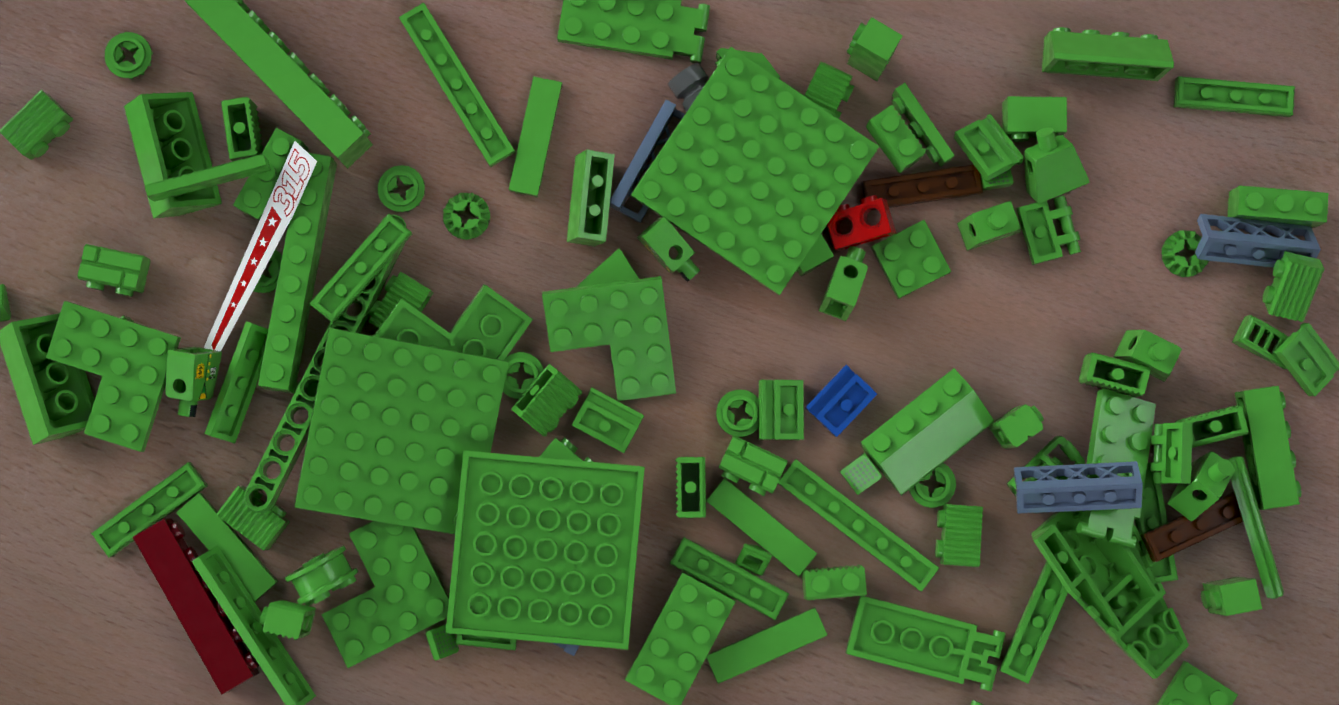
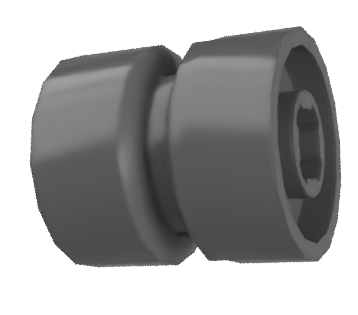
(688, 84)

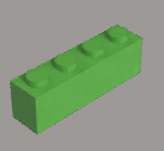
(1268, 448)

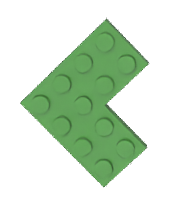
(628, 318)
(485, 328)
(131, 368)
(404, 598)

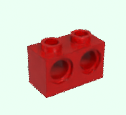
(861, 231)

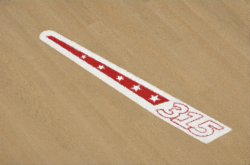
(264, 241)

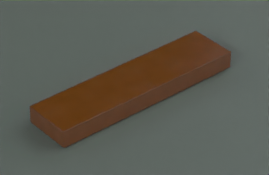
(926, 186)
(1183, 533)

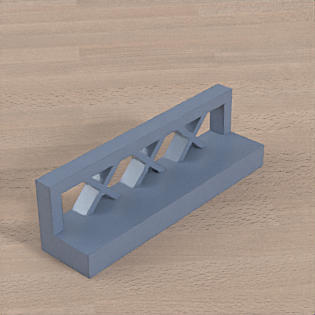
(641, 158)
(1253, 248)
(1078, 491)

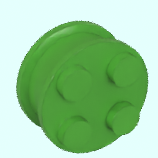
(321, 575)

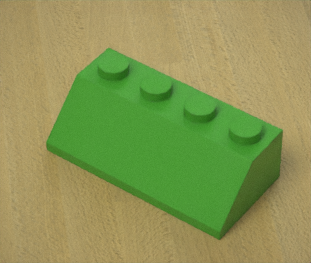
(1106, 55)
(169, 145)
(50, 393)
(927, 431)

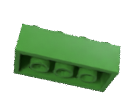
(680, 640)

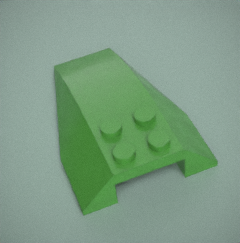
(1115, 590)

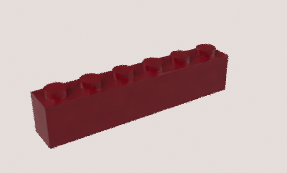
(195, 605)

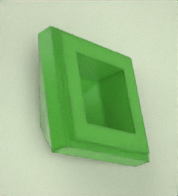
(753, 558)

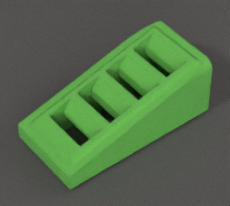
(1244, 331)

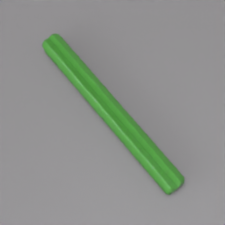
(1255, 529)

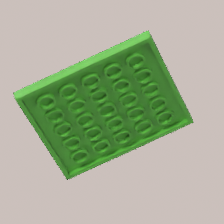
(754, 171)
(395, 429)
(545, 550)

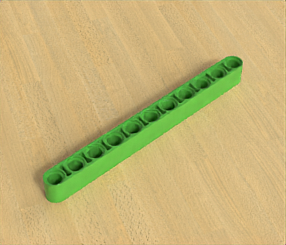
(301, 400)

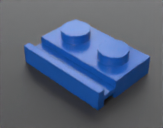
(841, 400)

